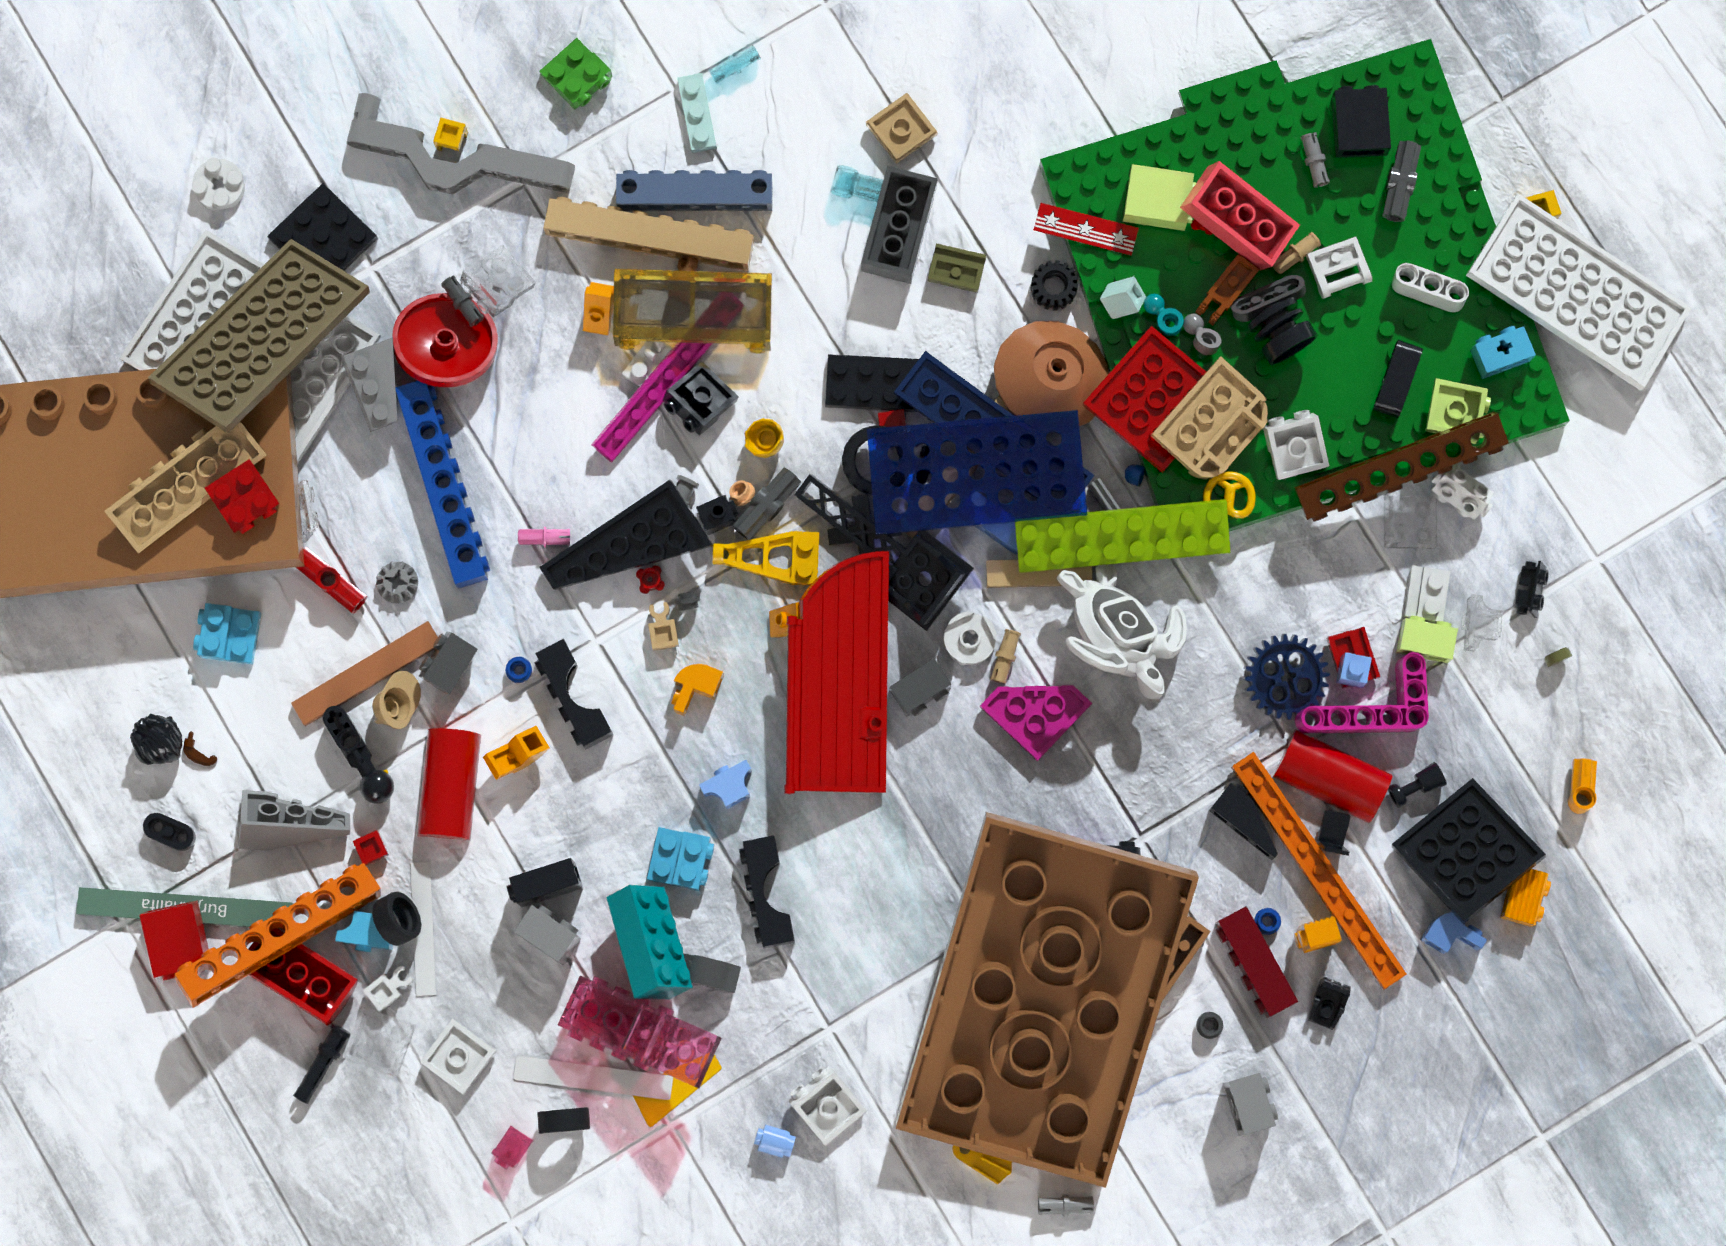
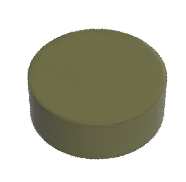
(1557, 656)

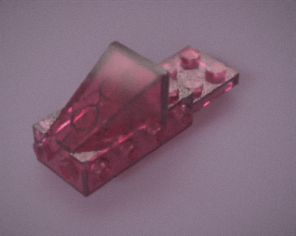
(638, 1031)

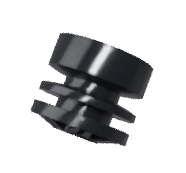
(1280, 327)

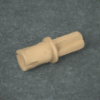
(1296, 253)

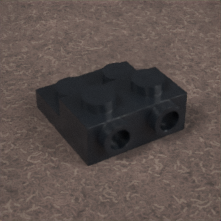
(699, 398)

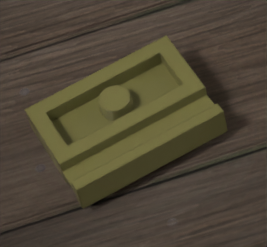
(956, 268)

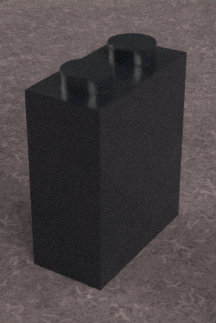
(1361, 122)
(544, 883)

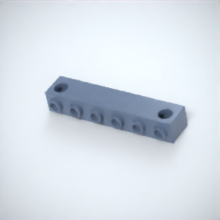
(694, 191)

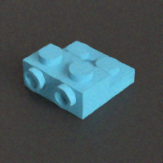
(227, 633)
(680, 859)

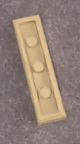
(1006, 574)

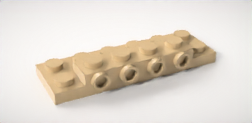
(179, 485)

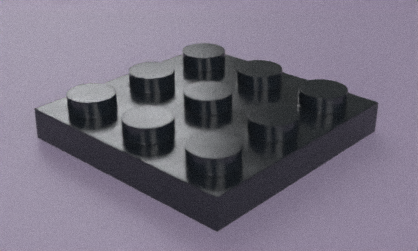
(325, 228)

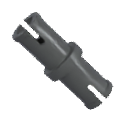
(462, 301)

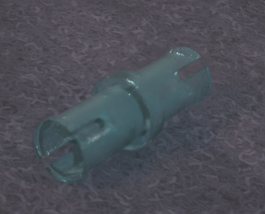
(734, 64)

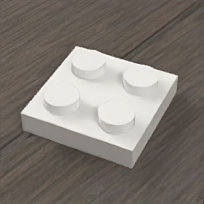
(458, 1056)

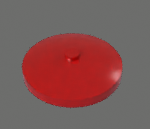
(439, 345)

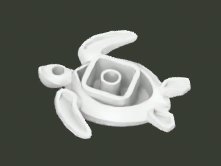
(1119, 630)

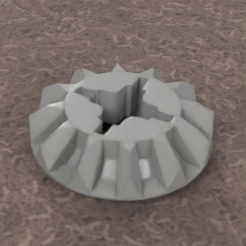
(403, 592)

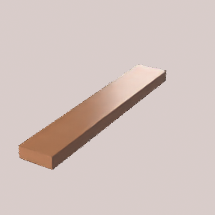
(366, 673)

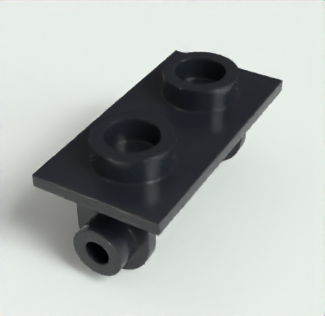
(1534, 578)

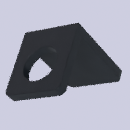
(1333, 832)

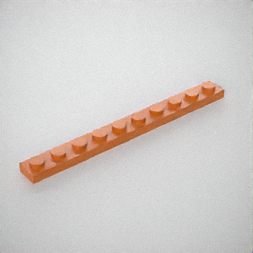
(1318, 870)

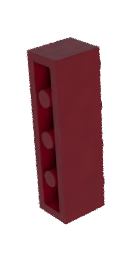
(1256, 962)

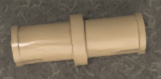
(1005, 656)

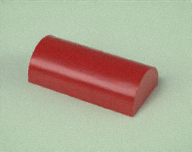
(1333, 776)
(449, 784)
(307, 981)

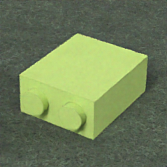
(1156, 197)

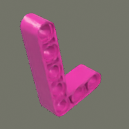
(1375, 713)

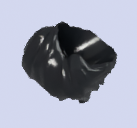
(156, 740)

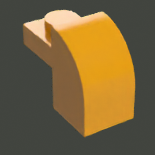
(698, 679)
(517, 753)

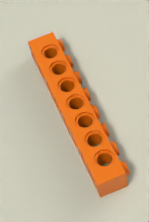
(199, 990)

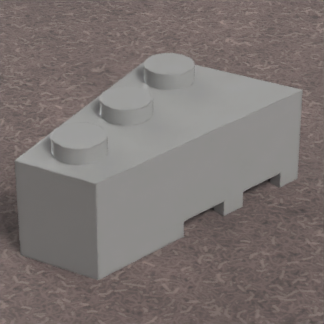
(373, 382)

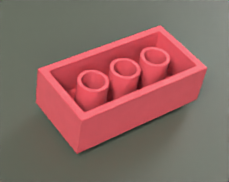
(1239, 216)

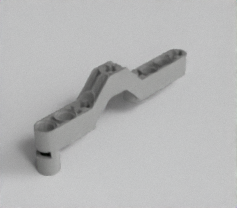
(447, 176)

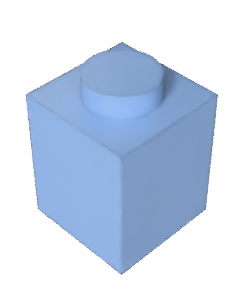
(1353, 670)

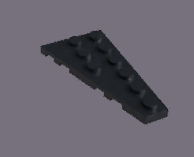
(642, 534)

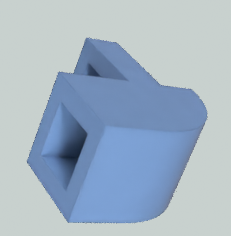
(1446, 928)

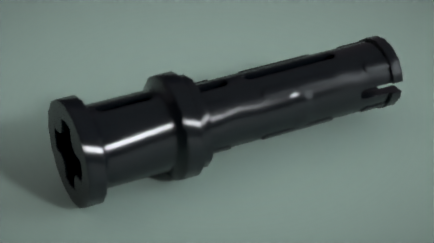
(328, 1051)

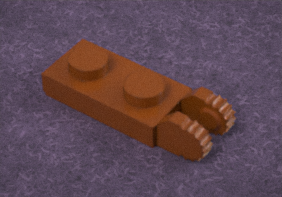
(1228, 287)

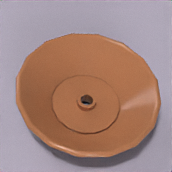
(1026, 372)

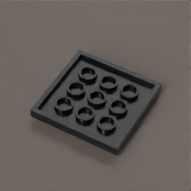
(1468, 851)

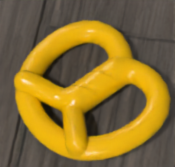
(1230, 490)

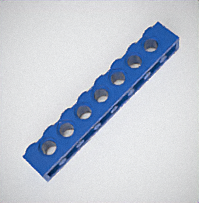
(410, 397)

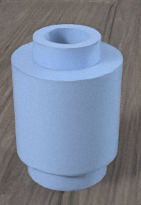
(774, 1141)

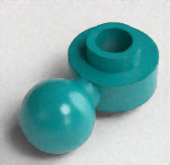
(1154, 305)

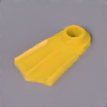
(989, 1166)

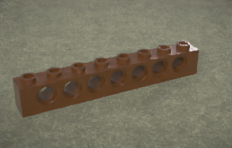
(1493, 442)

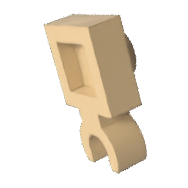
(663, 631)

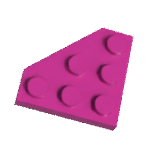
(1036, 714)

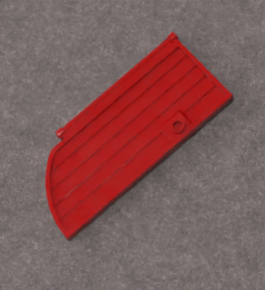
(839, 680)

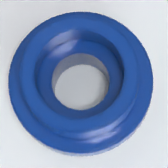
(512, 664)
(1275, 917)

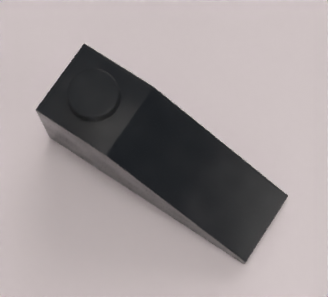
(1241, 815)

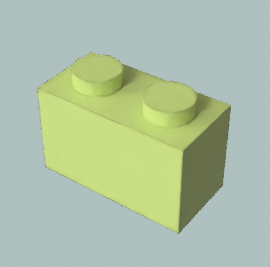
(1428, 639)

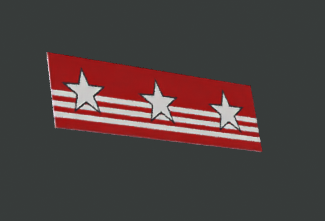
(1085, 229)

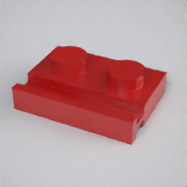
(1352, 642)

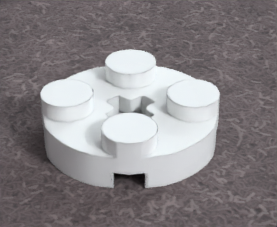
(214, 170)
(974, 624)

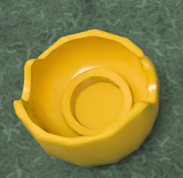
(764, 438)

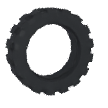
(850, 468)

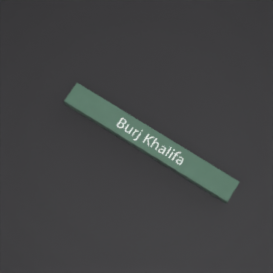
(212, 909)

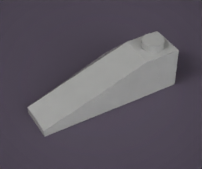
(278, 823)

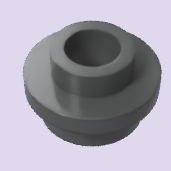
(687, 601)
(1218, 1025)

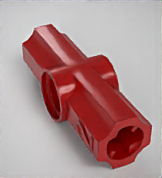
(342, 590)

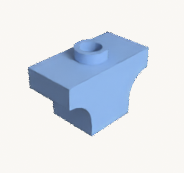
(728, 784)

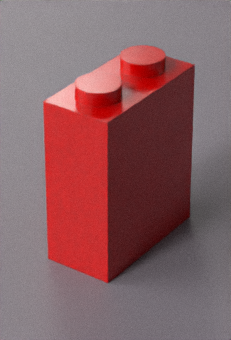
(173, 937)

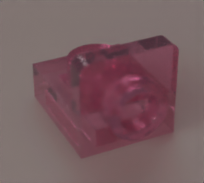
(511, 1148)

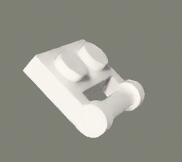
(1336, 259)

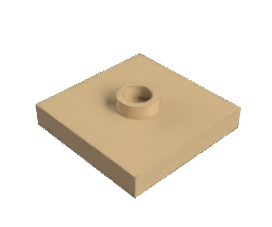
(901, 128)

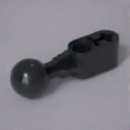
(375, 784)

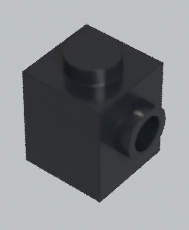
(717, 514)

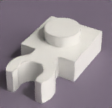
(384, 990)

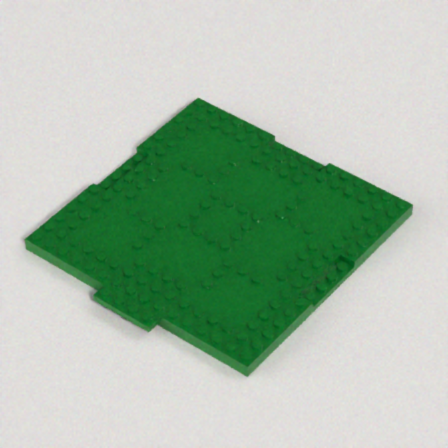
(1255, 130)

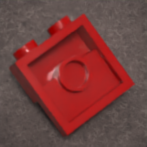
(242, 497)

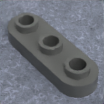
(1251, 304)

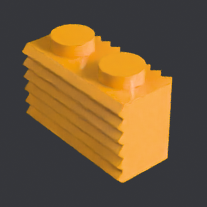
(1524, 898)
(1317, 934)

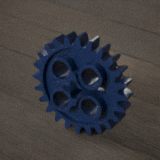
(1263, 685)

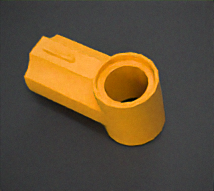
(1583, 782)

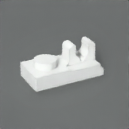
(645, 362)

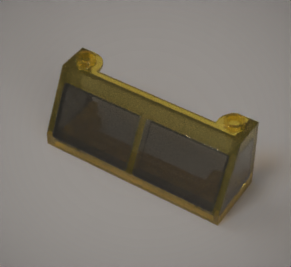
(692, 308)

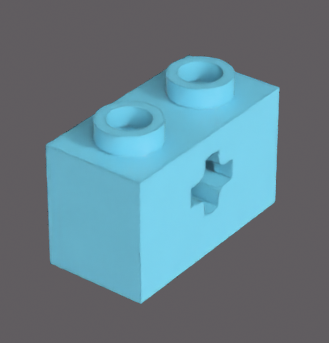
(1492, 362)

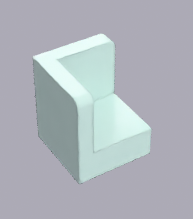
(1123, 297)

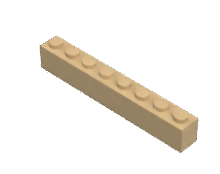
(648, 234)

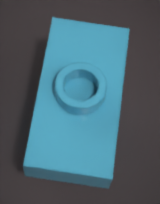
(362, 933)

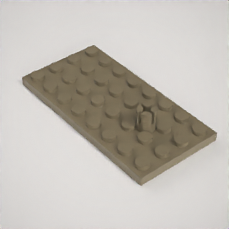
(259, 335)

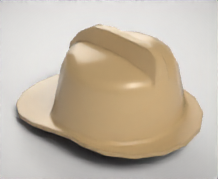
(397, 700)

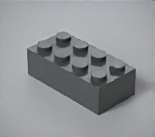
(899, 224)

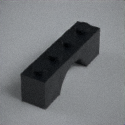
(558, 665)
(774, 926)

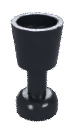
(1425, 780)

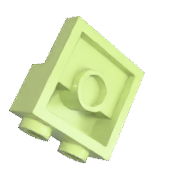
(1454, 405)

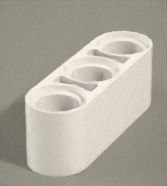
(1416, 290)

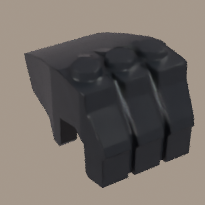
(1329, 1002)

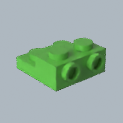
(576, 74)

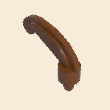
(194, 755)

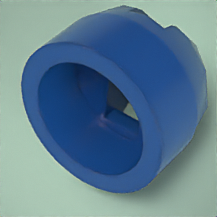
(1134, 474)

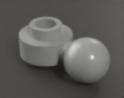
(1206, 340)

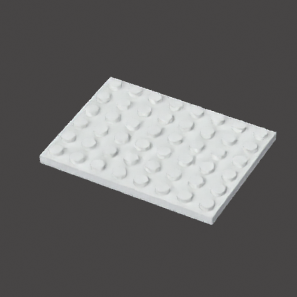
(200, 288)

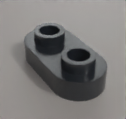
(170, 831)

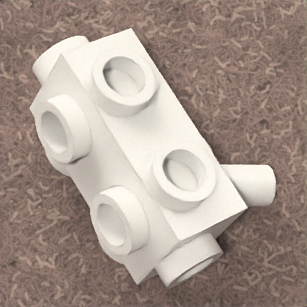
(1463, 492)

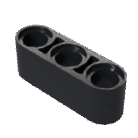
(1398, 379)

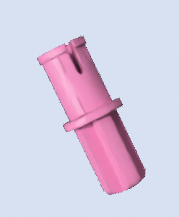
(543, 537)

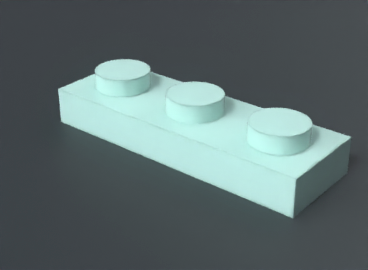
(697, 113)

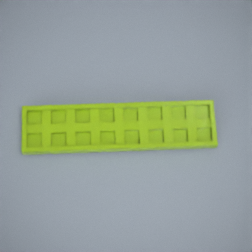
(1124, 536)

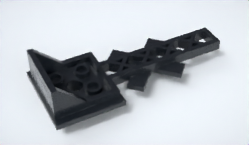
(922, 554)

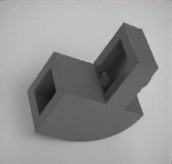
(712, 973)

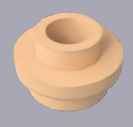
(742, 492)

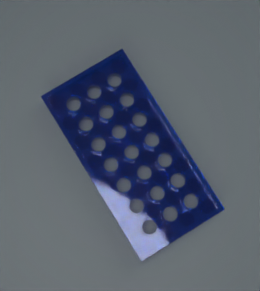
(986, 431)

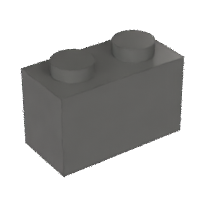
(447, 662)
(920, 688)

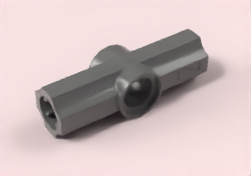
(1401, 181)
(766, 504)

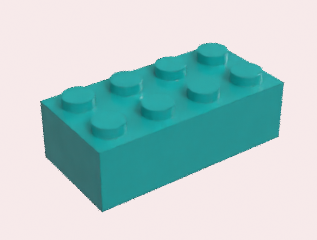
(649, 942)

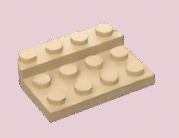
(1213, 421)

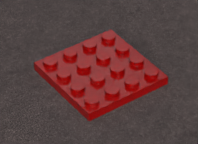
(1144, 392)

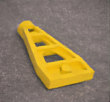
(804, 556)

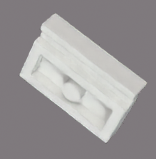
(1427, 593)

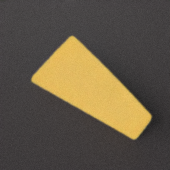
(655, 1109)

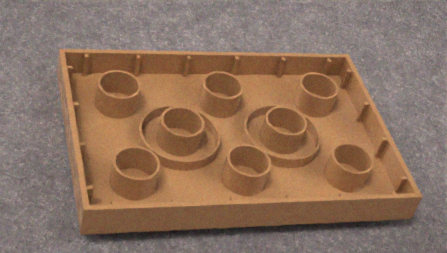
(76, 449)
(1046, 999)

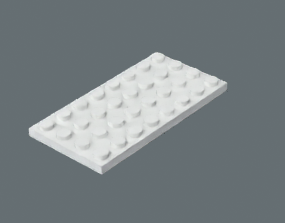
(1579, 291)

